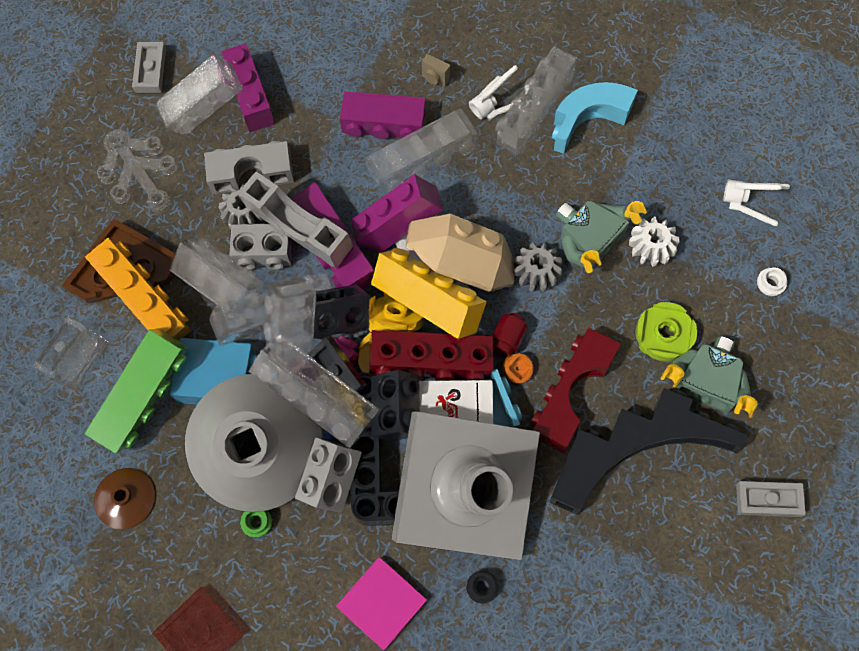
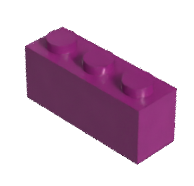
(252, 96)
(381, 115)
(390, 216)

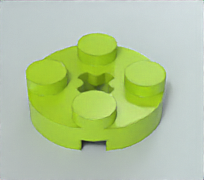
(677, 320)

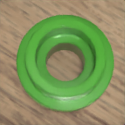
(261, 531)

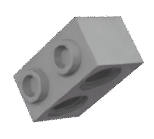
(262, 239)
(328, 475)

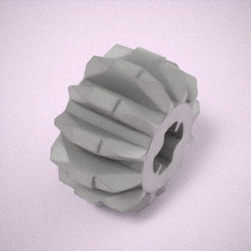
(232, 213)
(529, 271)

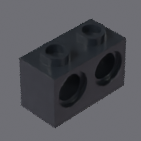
(335, 306)
(396, 398)

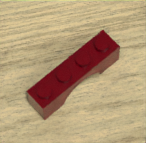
(591, 359)

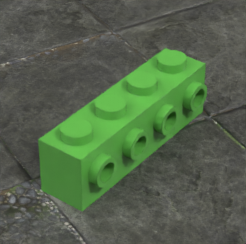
(137, 390)

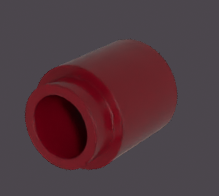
(508, 334)

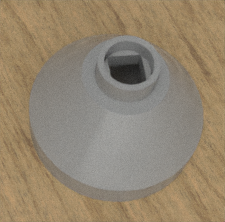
(282, 432)

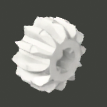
(658, 251)

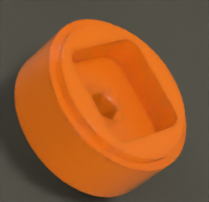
(517, 368)

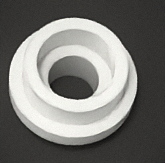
(775, 274)

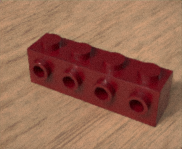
(431, 355)

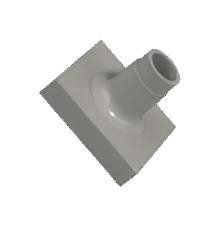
(437, 482)

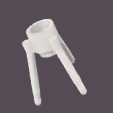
(484, 103)
(739, 192)

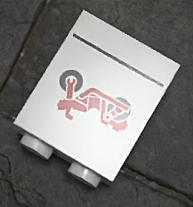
(458, 399)

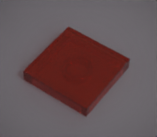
(198, 626)

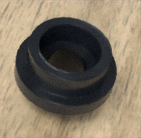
(485, 576)

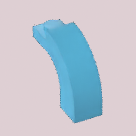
(591, 101)

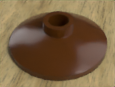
(136, 505)

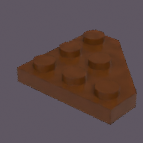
(156, 259)

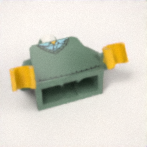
(595, 230)
(713, 377)

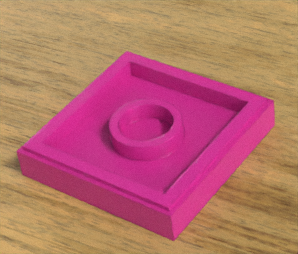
(381, 603)

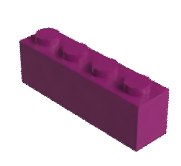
(355, 266)

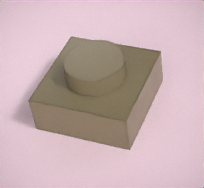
(435, 70)

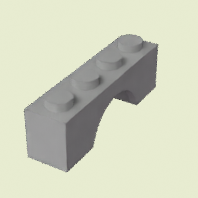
(313, 233)

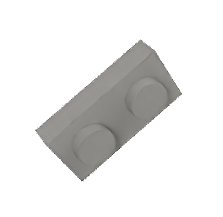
(149, 67)
(770, 499)

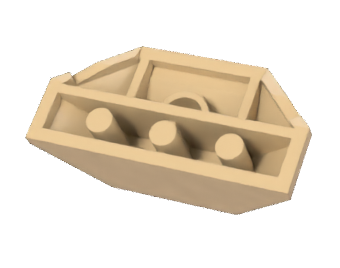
(463, 251)

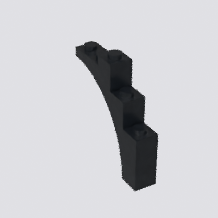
(633, 433)

